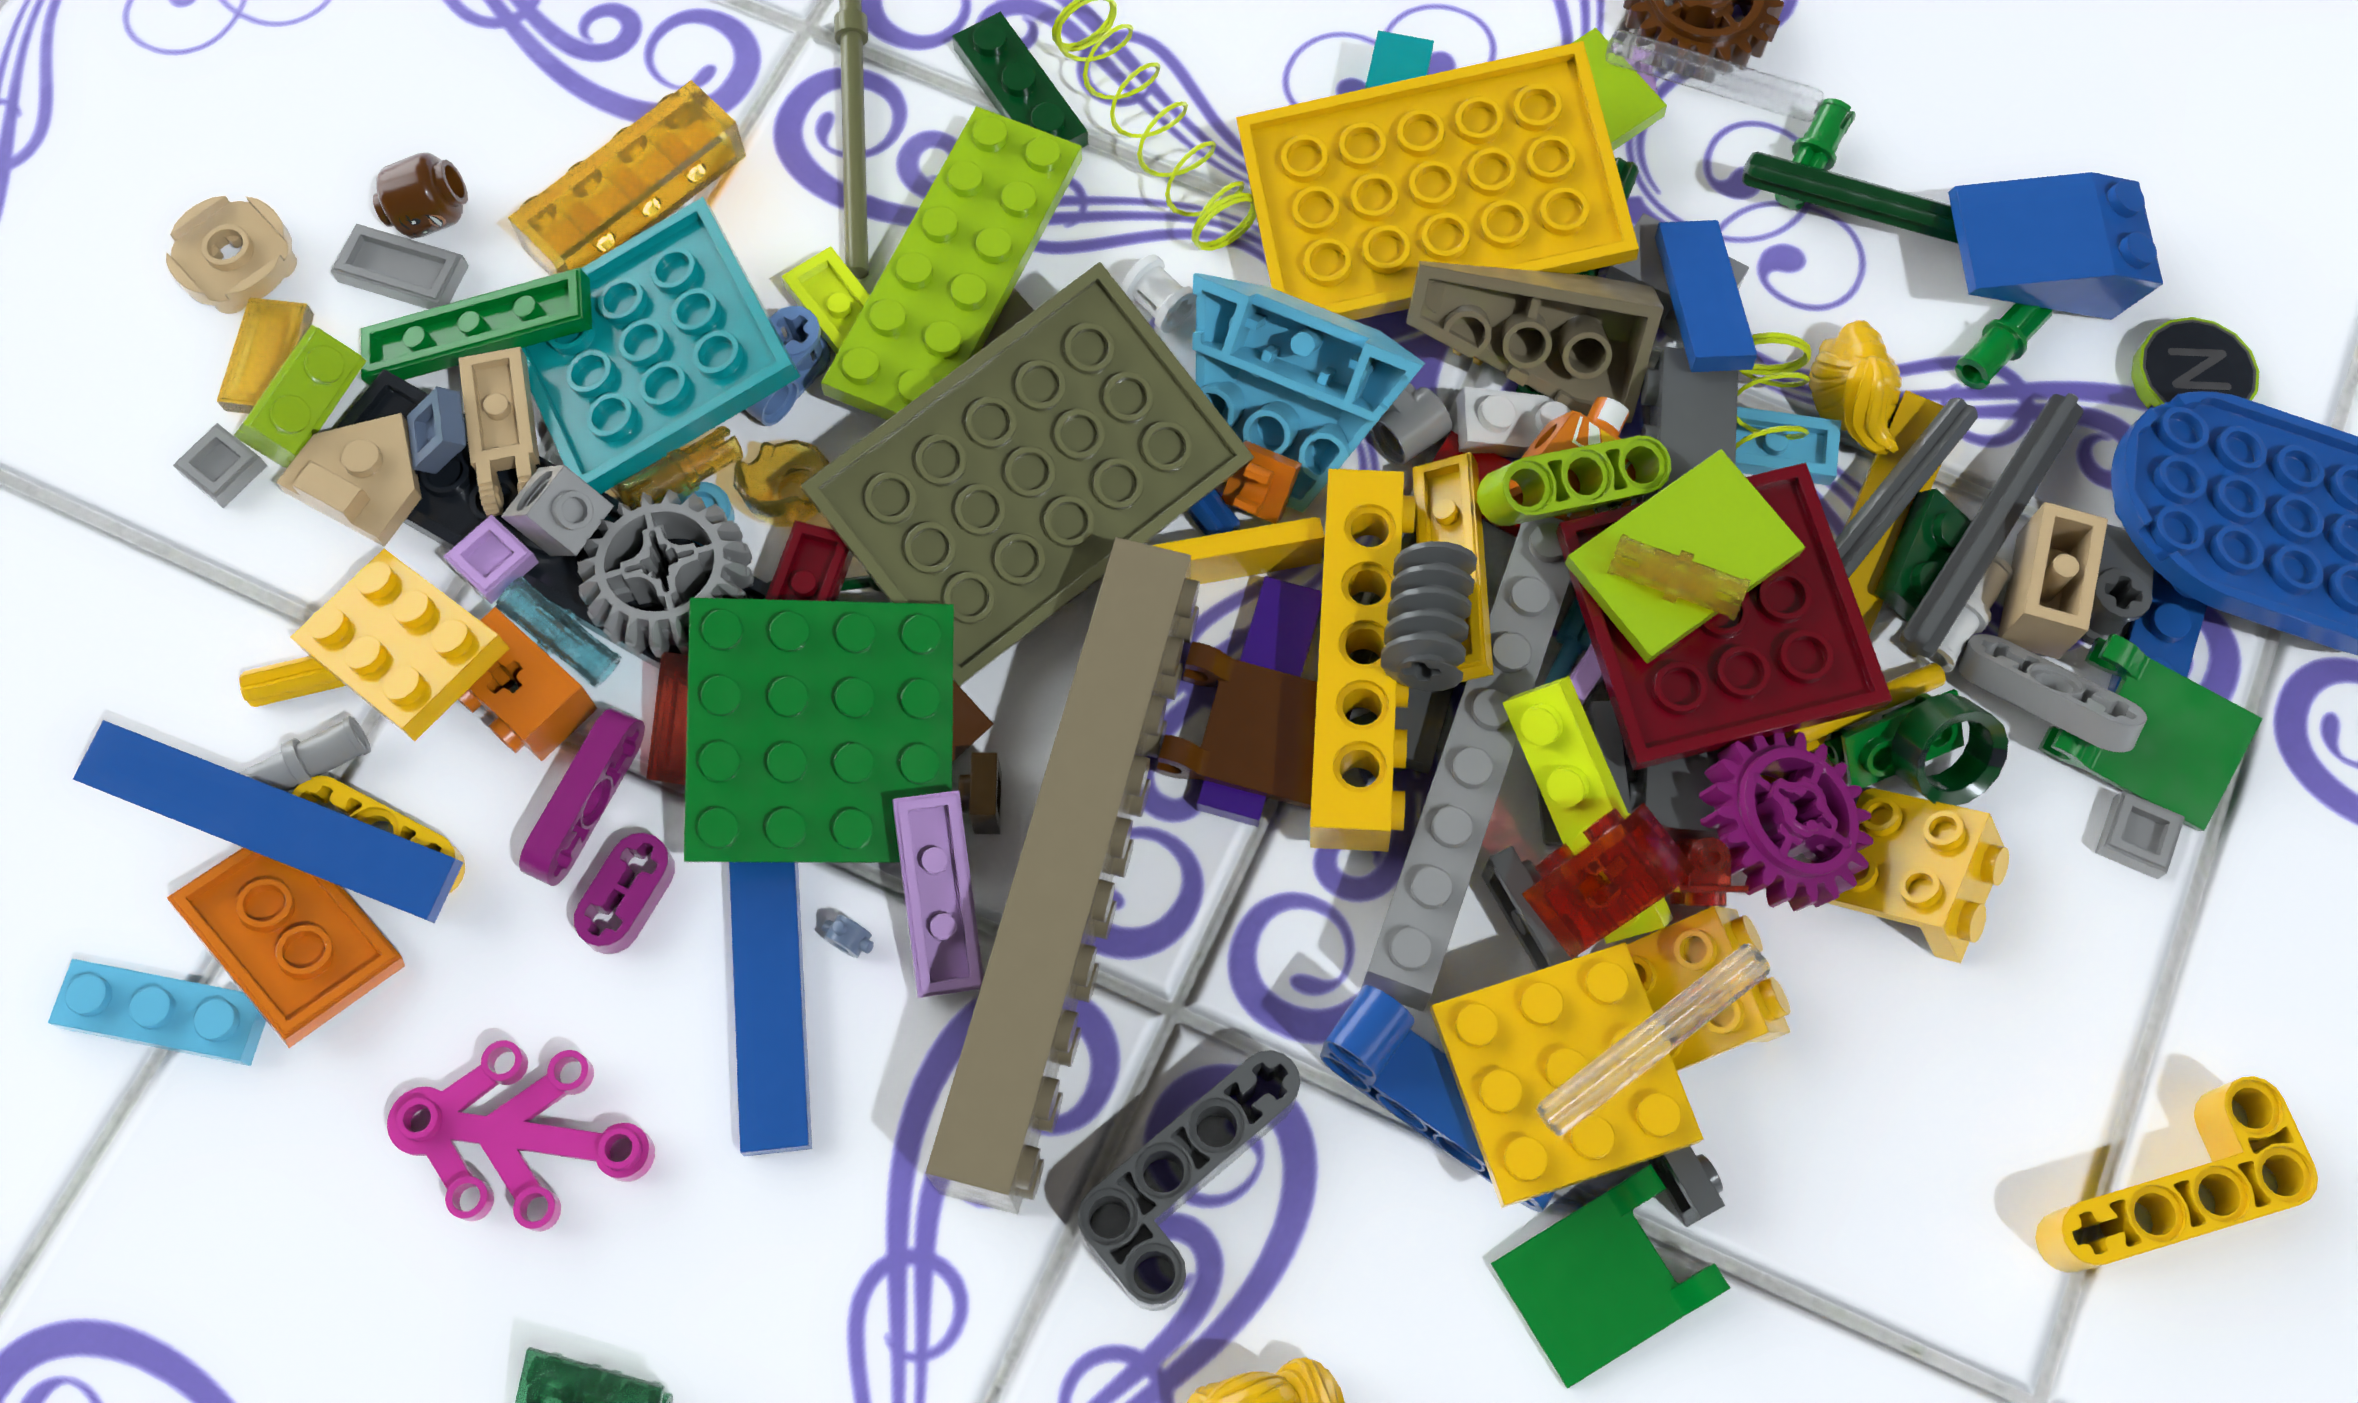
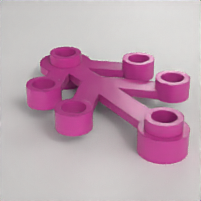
(508, 1131)

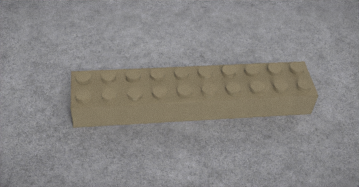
(1064, 882)

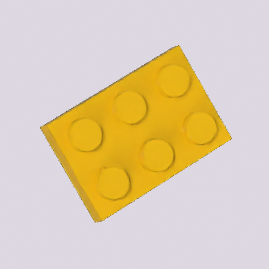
(400, 643)

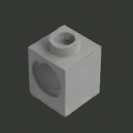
(557, 511)

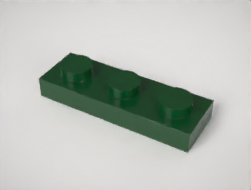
(1016, 79)

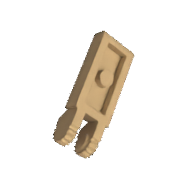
(498, 421)

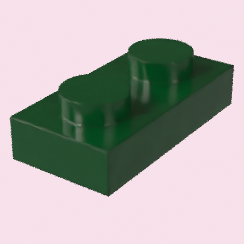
(1921, 551)

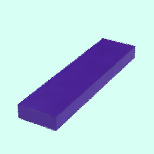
(1278, 641)

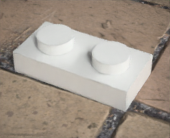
(1502, 420)

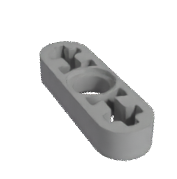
(2052, 693)

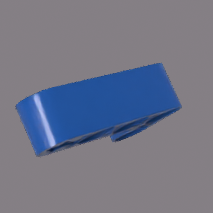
(1406, 1076)

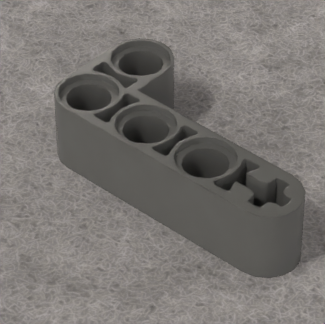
(1199, 1166)

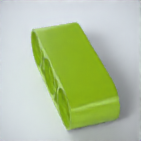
(1600, 475)

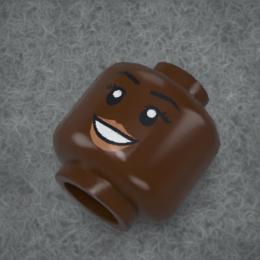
(420, 195)

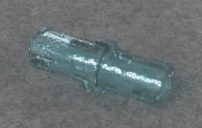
(558, 631)

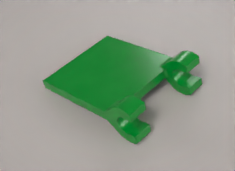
(2185, 746)
(1598, 1282)

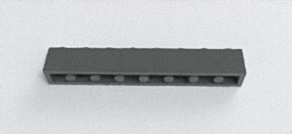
(1693, 419)

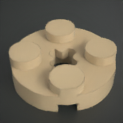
(252, 272)

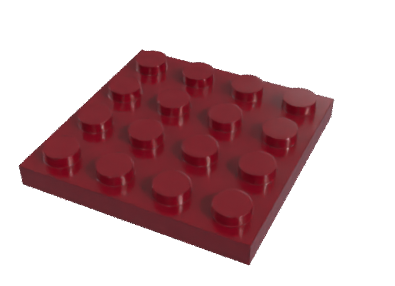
(1779, 667)

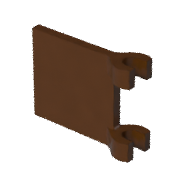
(1255, 732)

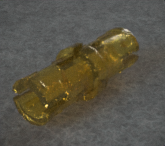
(683, 468)
(1678, 576)

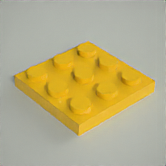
(1528, 1039)

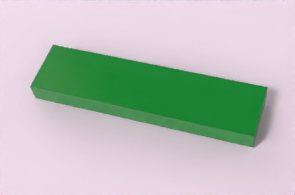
(478, 325)

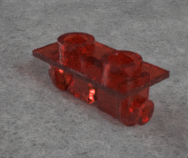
(1711, 877)

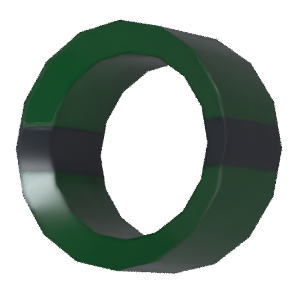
(1972, 771)

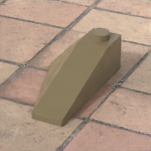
(1543, 329)

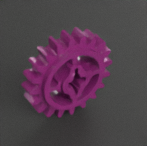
(1798, 814)

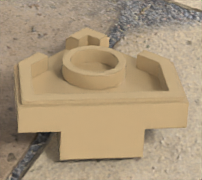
(358, 476)

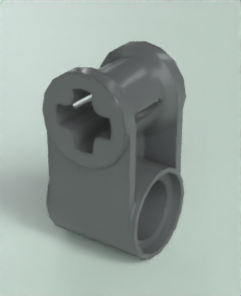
(2121, 588)

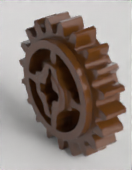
(1708, 25)

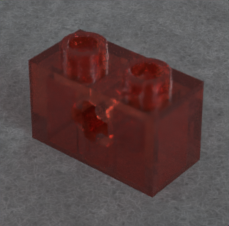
(1639, 867)

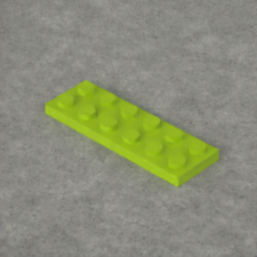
(954, 264)

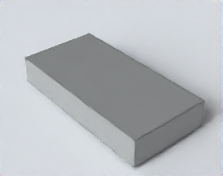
(399, 267)

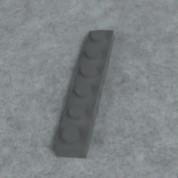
(1688, 1178)

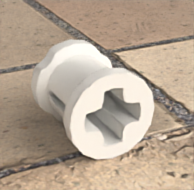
(1159, 293)

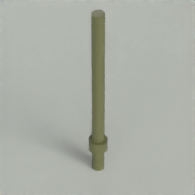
(852, 35)

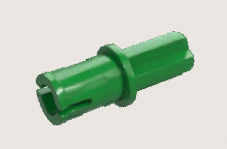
(1821, 140)
(2000, 342)

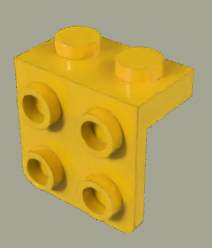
(1928, 868)
(1686, 951)

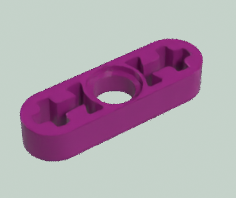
(582, 797)

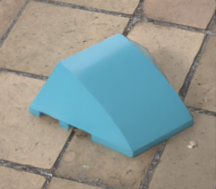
(1294, 375)

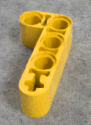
(2174, 1200)

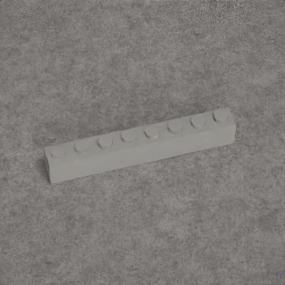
(1470, 773)

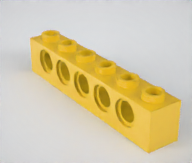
(1341, 813)

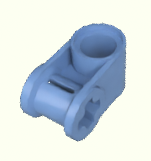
(801, 339)

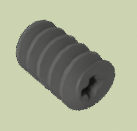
(1428, 615)

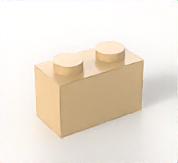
(2053, 580)

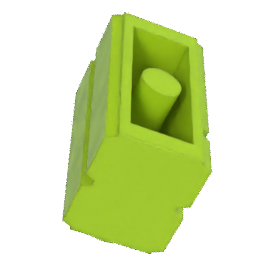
(300, 396)

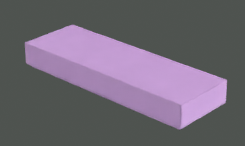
(938, 893)

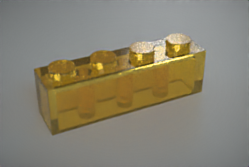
(630, 181)

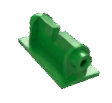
(1869, 745)

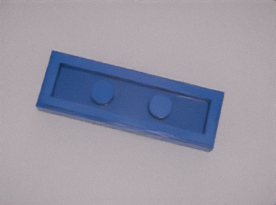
(1705, 296)

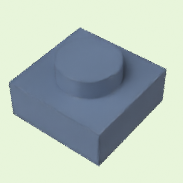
(436, 430)

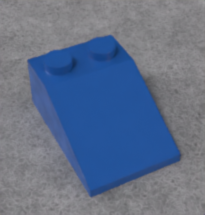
(2057, 242)

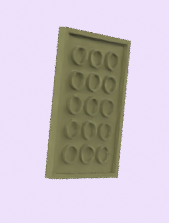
(1028, 468)

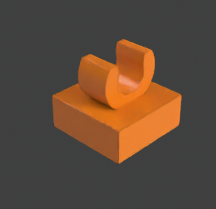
(1263, 484)

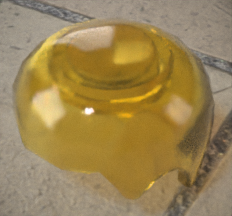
(774, 479)

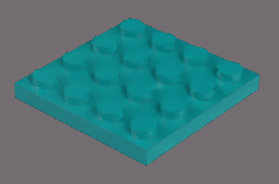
(668, 353)

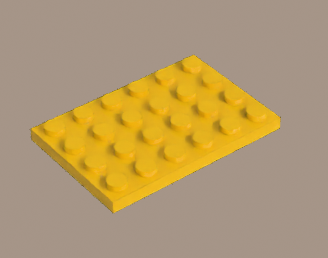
(1440, 168)

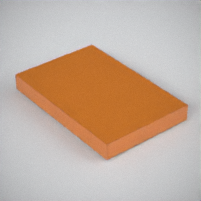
(286, 940)

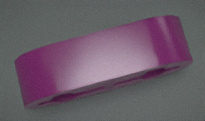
(612, 885)

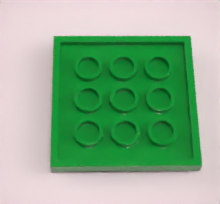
(813, 726)

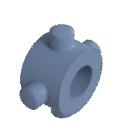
(848, 936)

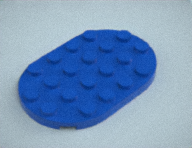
(2246, 511)

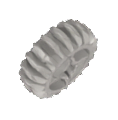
(616, 577)

